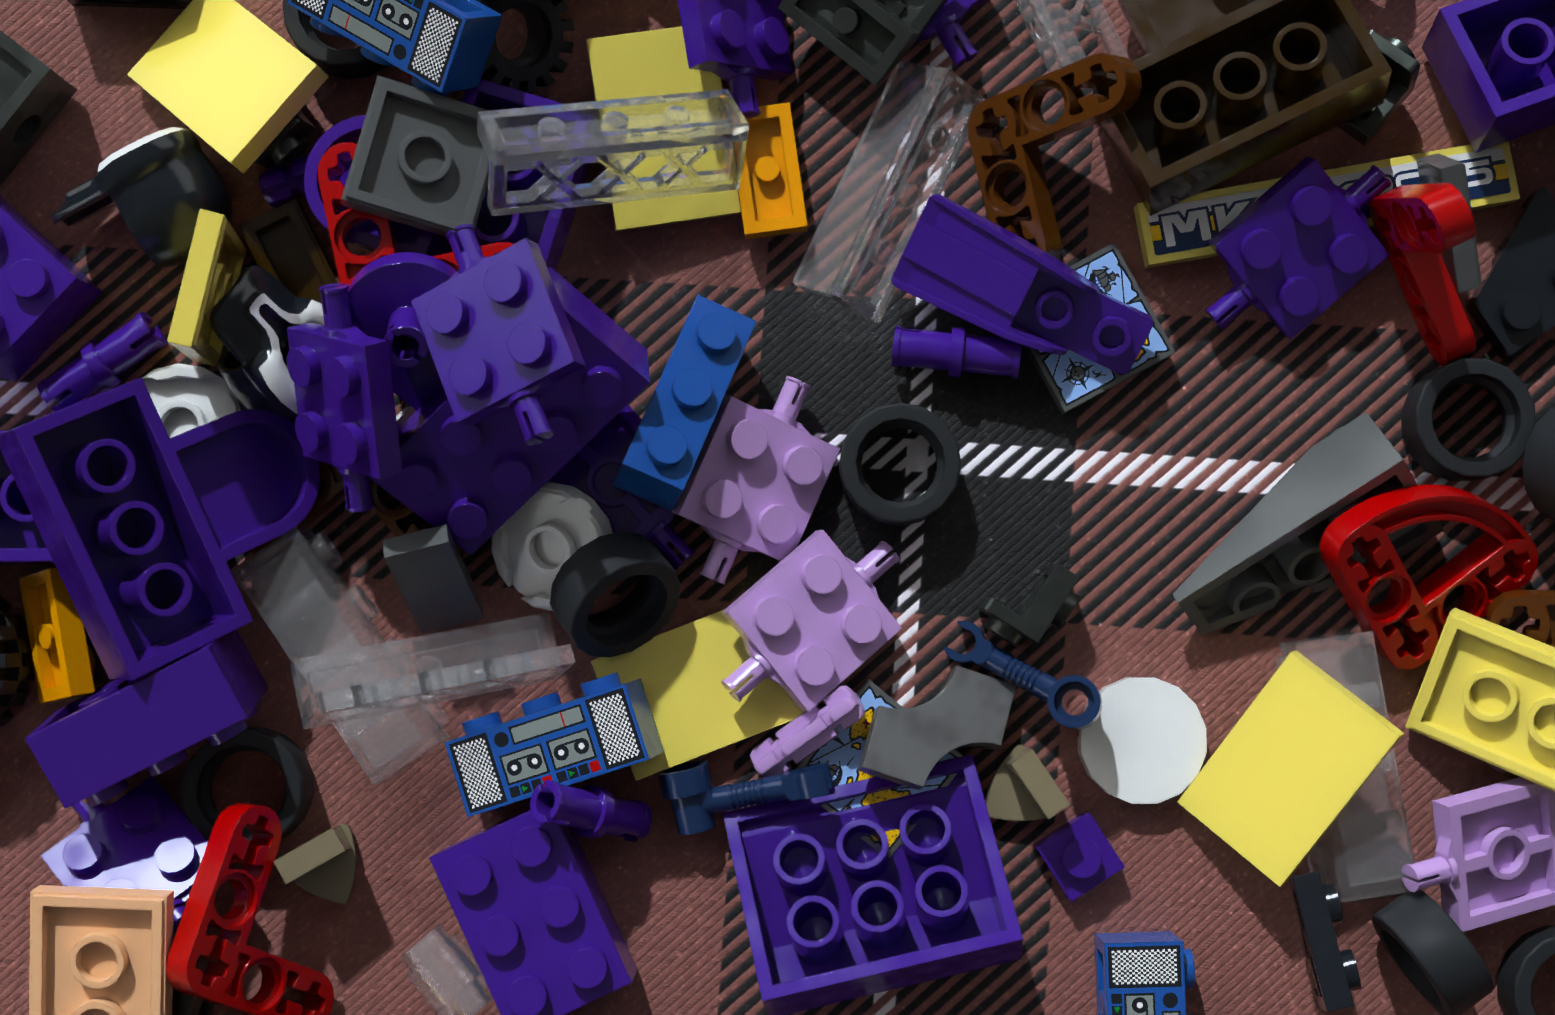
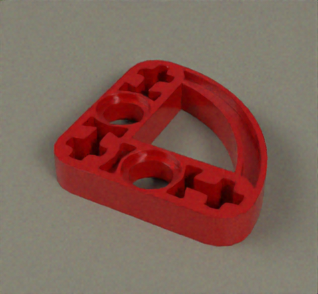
(1500, 558)

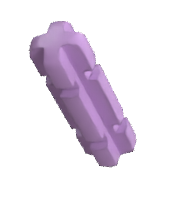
(808, 732)

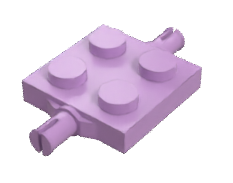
(756, 479)
(811, 620)
(1491, 853)

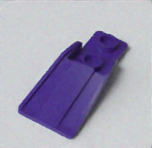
(1015, 288)

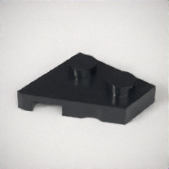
(1519, 291)
(1333, 969)

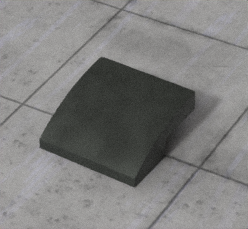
(865, 33)

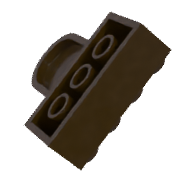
(1237, 87)

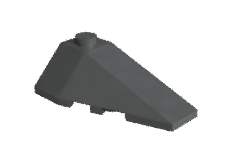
(1281, 536)

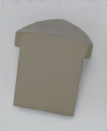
(1023, 789)
(323, 865)

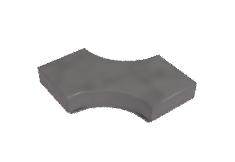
(910, 741)

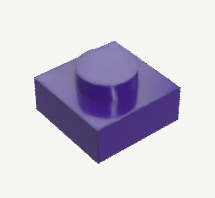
(1078, 855)

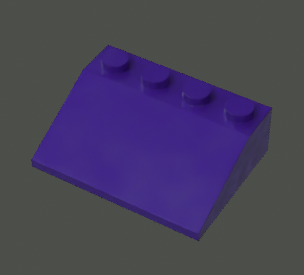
(850, 922)

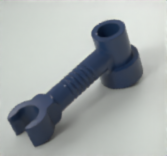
(1040, 684)
(697, 799)

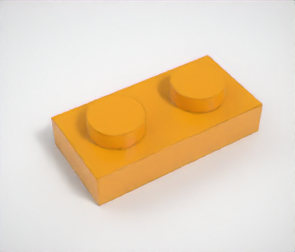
(771, 176)
(57, 638)

